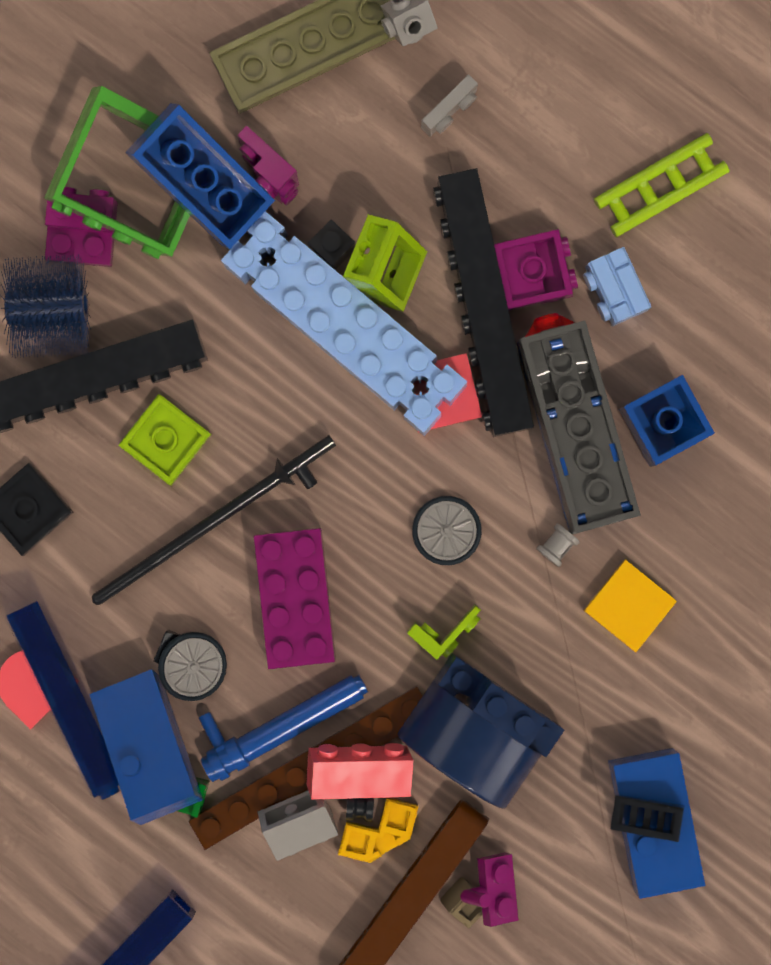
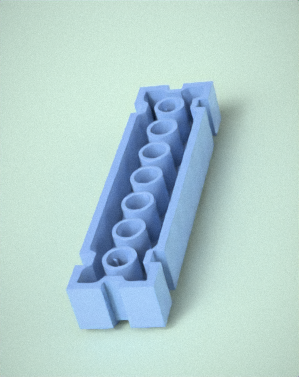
(344, 322)

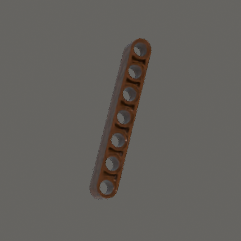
(418, 886)

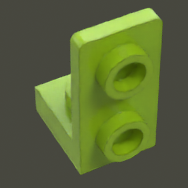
(427, 636)

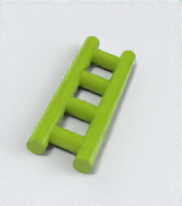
(654, 204)

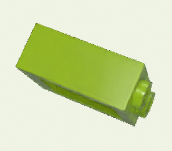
(367, 269)

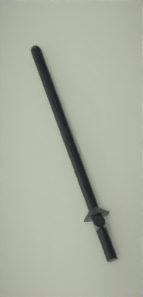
(281, 475)

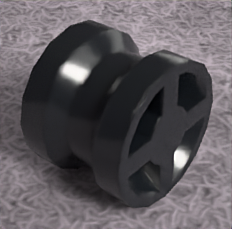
(360, 808)

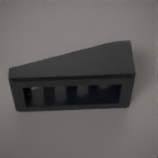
(645, 830)

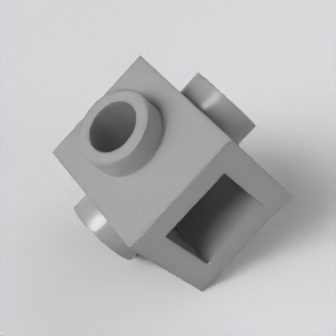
(408, 20)

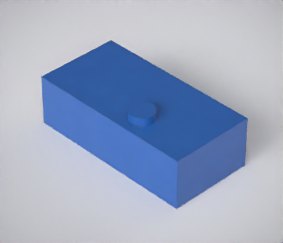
(200, 175)
(145, 747)
(656, 863)

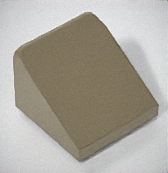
(464, 912)

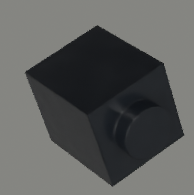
(332, 244)

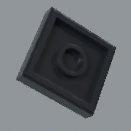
(29, 509)

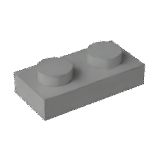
(460, 97)

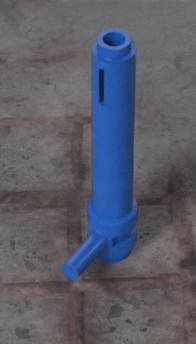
(238, 752)

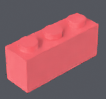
(359, 771)

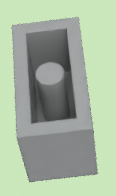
(297, 824)

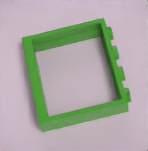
(142, 118)

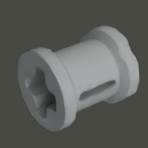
(558, 545)

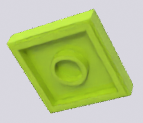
(165, 439)

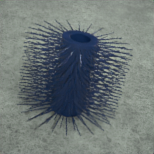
(46, 306)

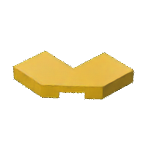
(370, 843)

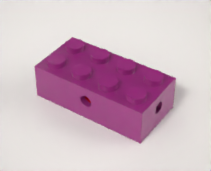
(294, 598)

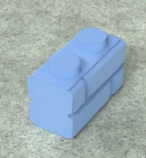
(616, 287)

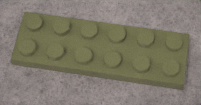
(298, 48)

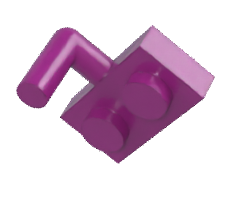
(496, 890)

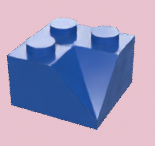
(666, 421)

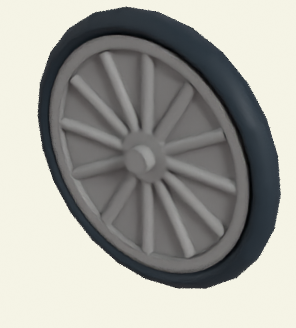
(446, 530)
(192, 666)

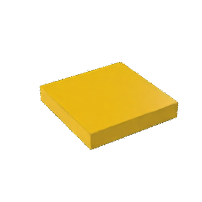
(630, 605)

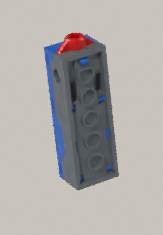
(576, 424)

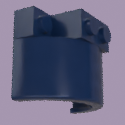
(483, 744)

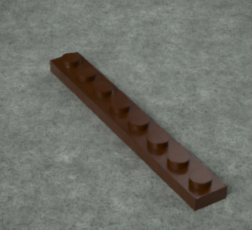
(291, 777)

